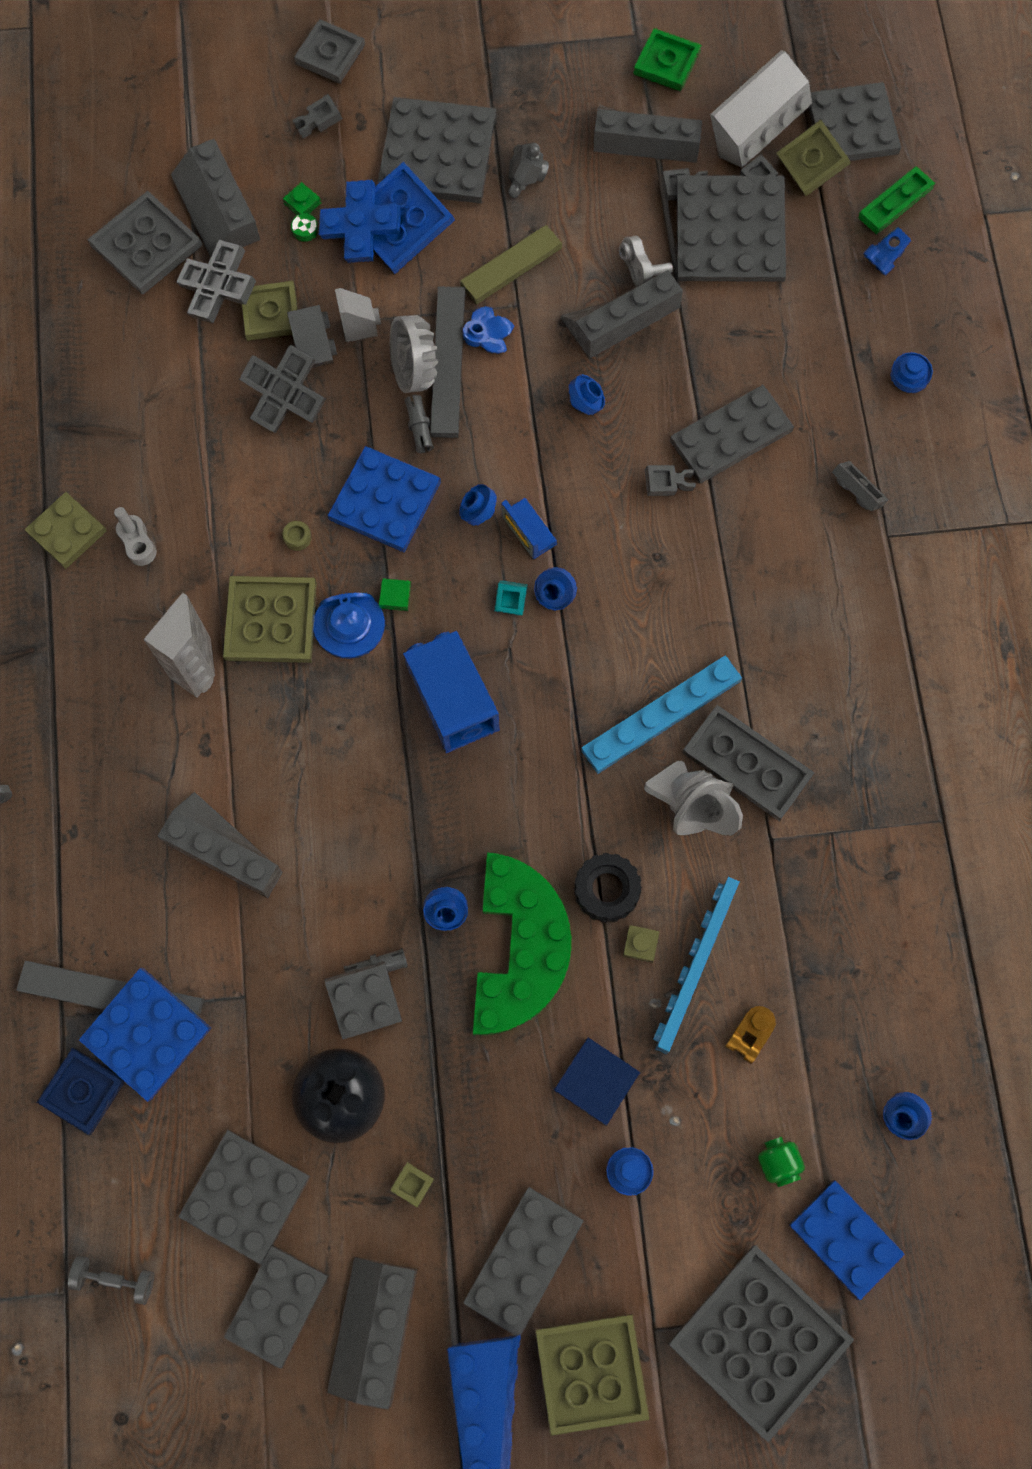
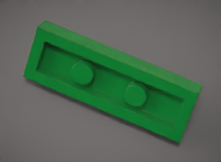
(896, 200)

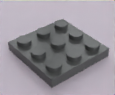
(858, 120)
(145, 242)
(244, 1197)

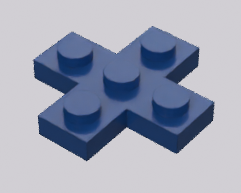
(359, 221)

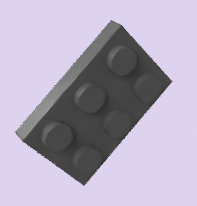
(276, 1307)

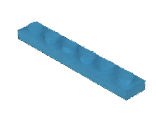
(661, 714)
(690, 975)

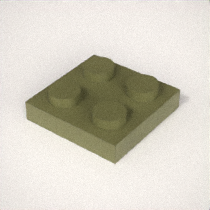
(813, 158)
(267, 310)
(65, 530)

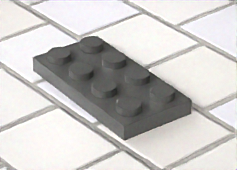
(731, 434)
(748, 761)
(523, 1262)

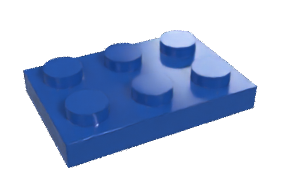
(846, 1240)

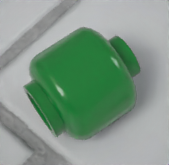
(781, 1162)

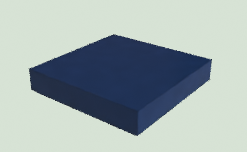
(597, 1081)
(81, 1091)

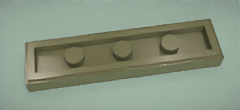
(511, 264)

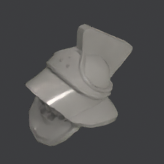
(696, 800)

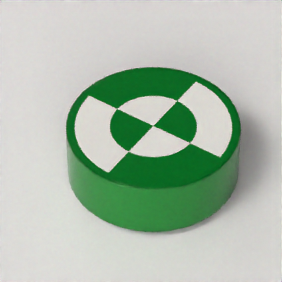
(304, 227)

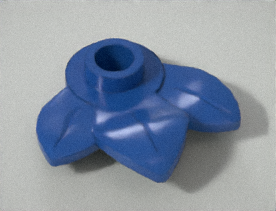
(487, 330)

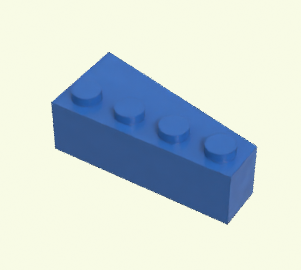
(484, 1399)

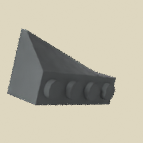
(647, 135)
(613, 321)
(209, 839)

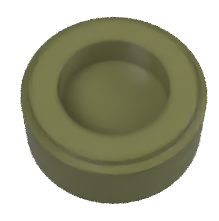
(296, 535)

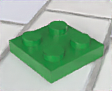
(667, 59)

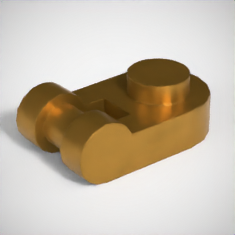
(759, 1024)

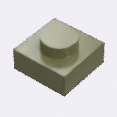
(641, 943)
(412, 1184)

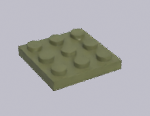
(270, 619)
(592, 1374)

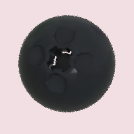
(356, 1105)

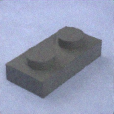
(852, 479)

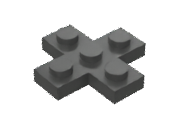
(216, 281)
(282, 388)

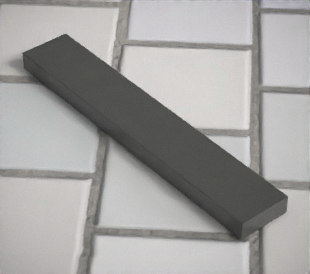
(449, 352)
(80, 987)

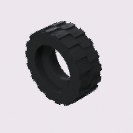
(607, 910)

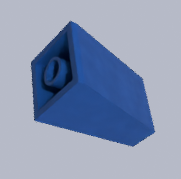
(452, 691)

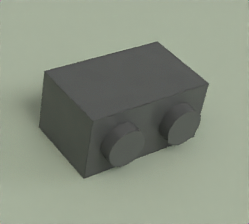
(310, 334)

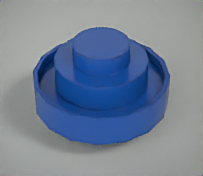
(911, 372)
(586, 395)
(478, 505)
(555, 588)
(445, 908)
(907, 1115)
(629, 1171)

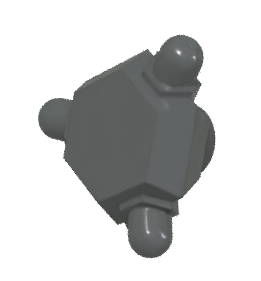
(526, 167)

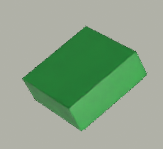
(395, 594)

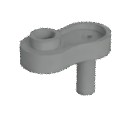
(640, 267)
(134, 536)

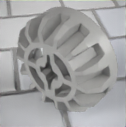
(412, 353)

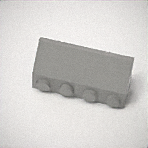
(760, 110)
(183, 647)

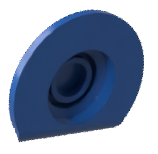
(349, 624)

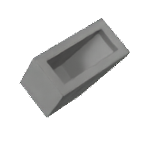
(357, 315)

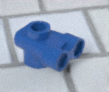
(883, 254)

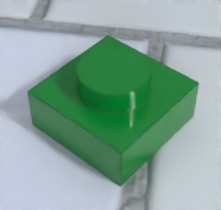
(301, 200)

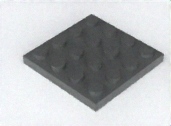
(442, 145)
(731, 228)
(761, 1342)

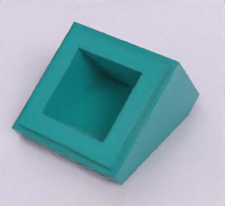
(511, 597)

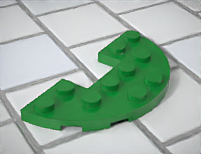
(537, 949)

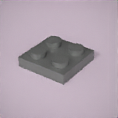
(329, 51)
(363, 1000)

